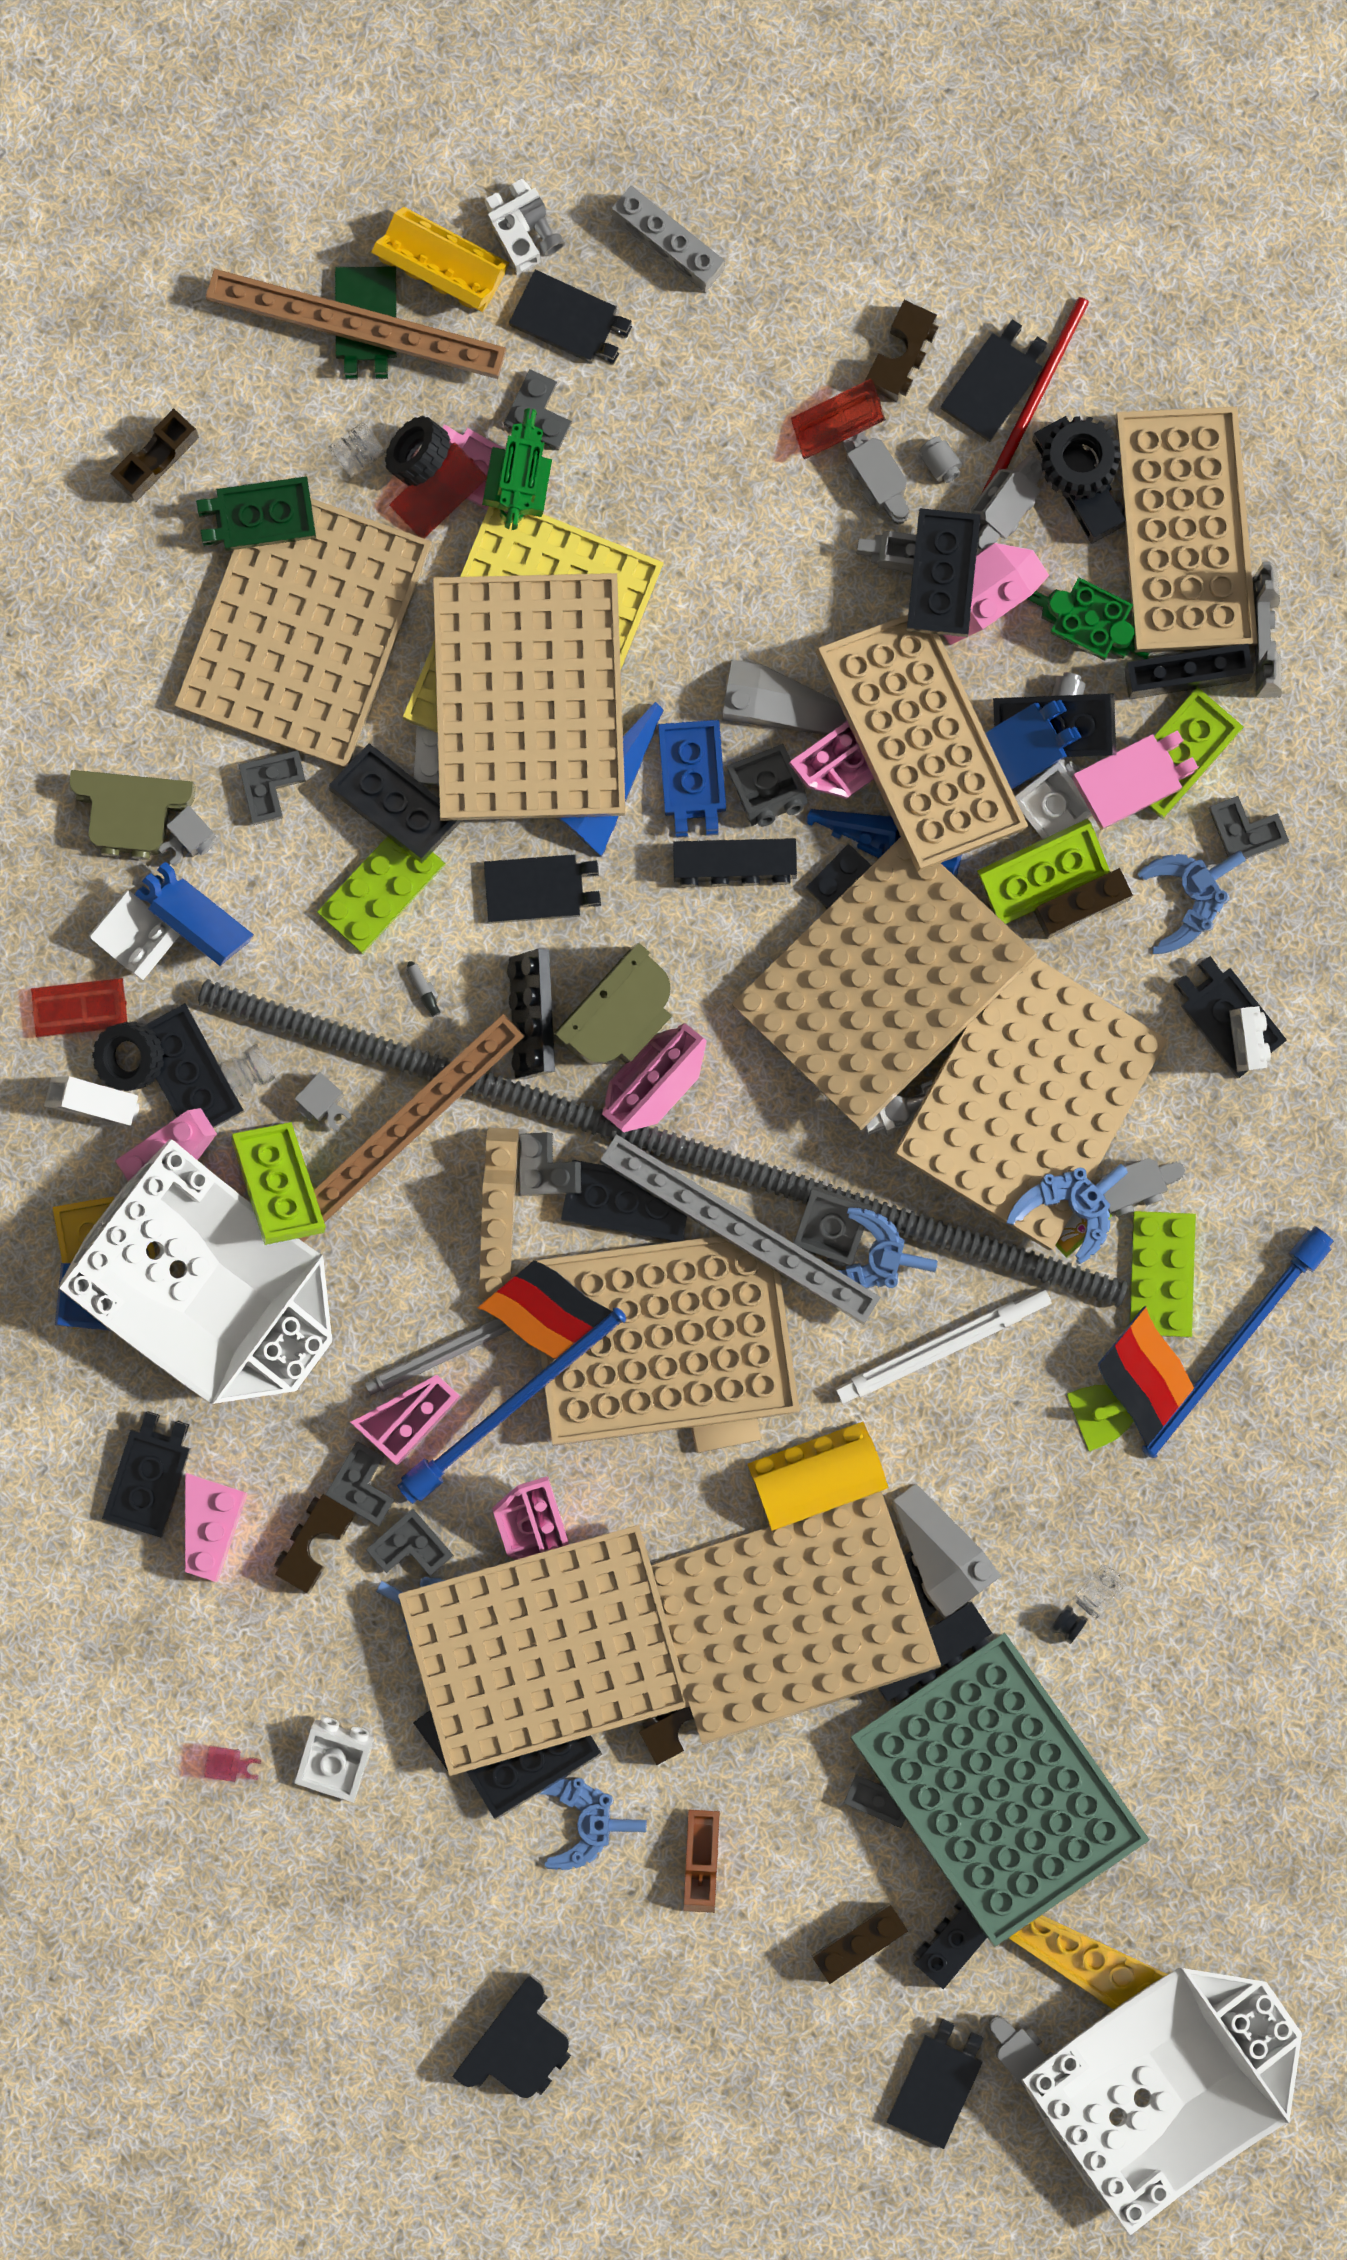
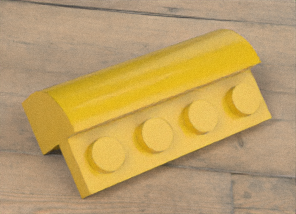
(441, 259)
(818, 1475)

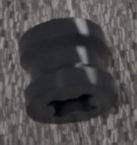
(1068, 1624)

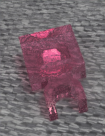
(225, 1764)

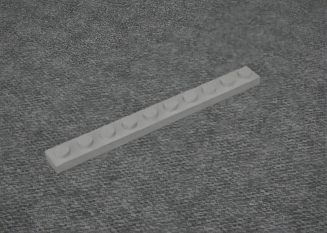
(740, 1229)

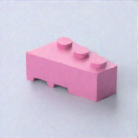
(189, 1131)
(407, 1419)
(209, 1525)

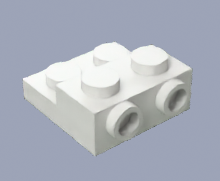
(1053, 800)
(1248, 1038)
(335, 1759)

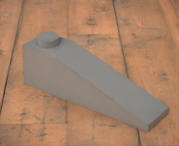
(774, 700)
(946, 1557)

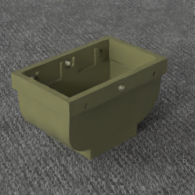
(623, 1015)

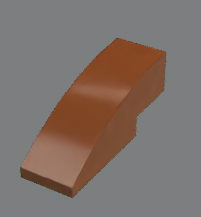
(701, 1861)

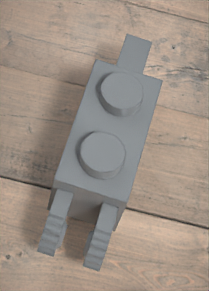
(878, 474)
(1007, 500)
(890, 550)
(1142, 1183)
(1018, 2048)

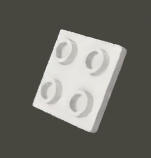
(133, 935)

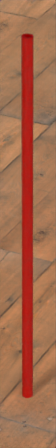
(1040, 387)

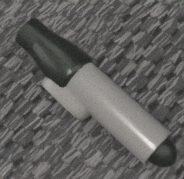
(425, 990)

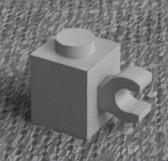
(188, 833)
(320, 1099)

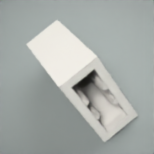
(92, 1100)

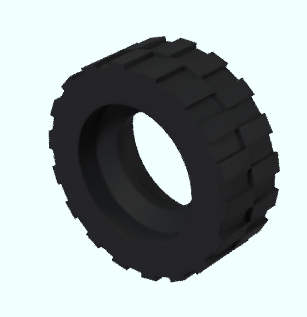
(428, 459)
(106, 1062)

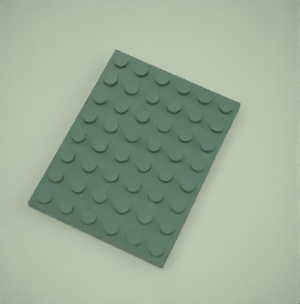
(999, 1789)

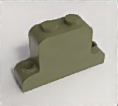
(130, 810)

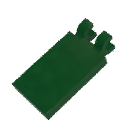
(371, 290)
(259, 514)

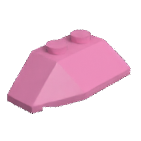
(1001, 581)
(834, 764)
(655, 1079)
(530, 1520)

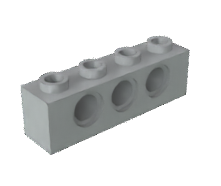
(668, 239)

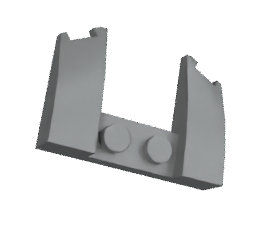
(1267, 660)

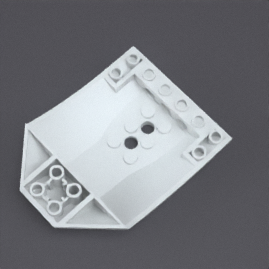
(241, 1314)
(1217, 2077)

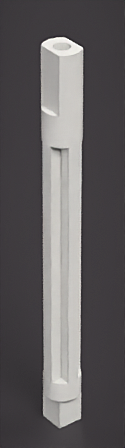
(942, 1346)

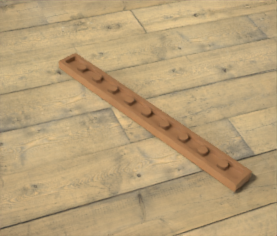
(356, 323)
(416, 1116)

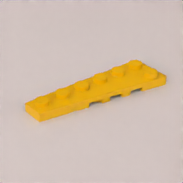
(1086, 1962)

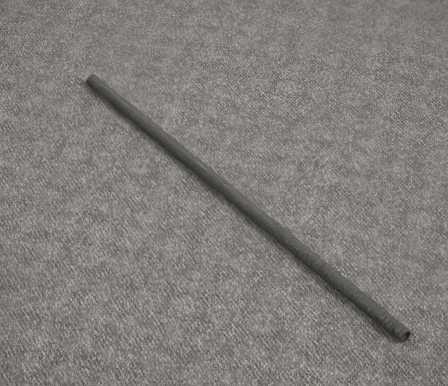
(657, 1141)

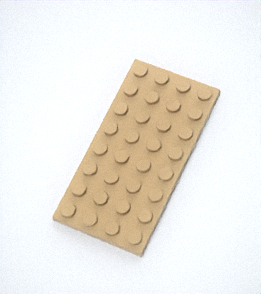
(1186, 529)
(921, 741)

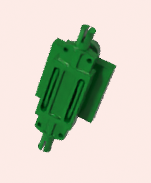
(518, 474)
(1089, 619)

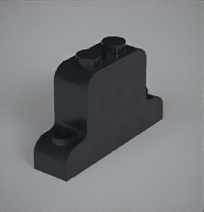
(518, 2046)

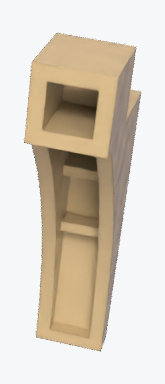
(498, 1209)

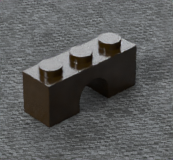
(914, 327)
(169, 442)
(1083, 902)
(297, 1564)
(662, 1735)
(860, 1943)

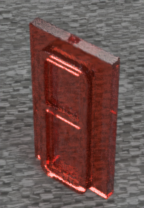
(838, 419)
(432, 502)
(78, 1007)

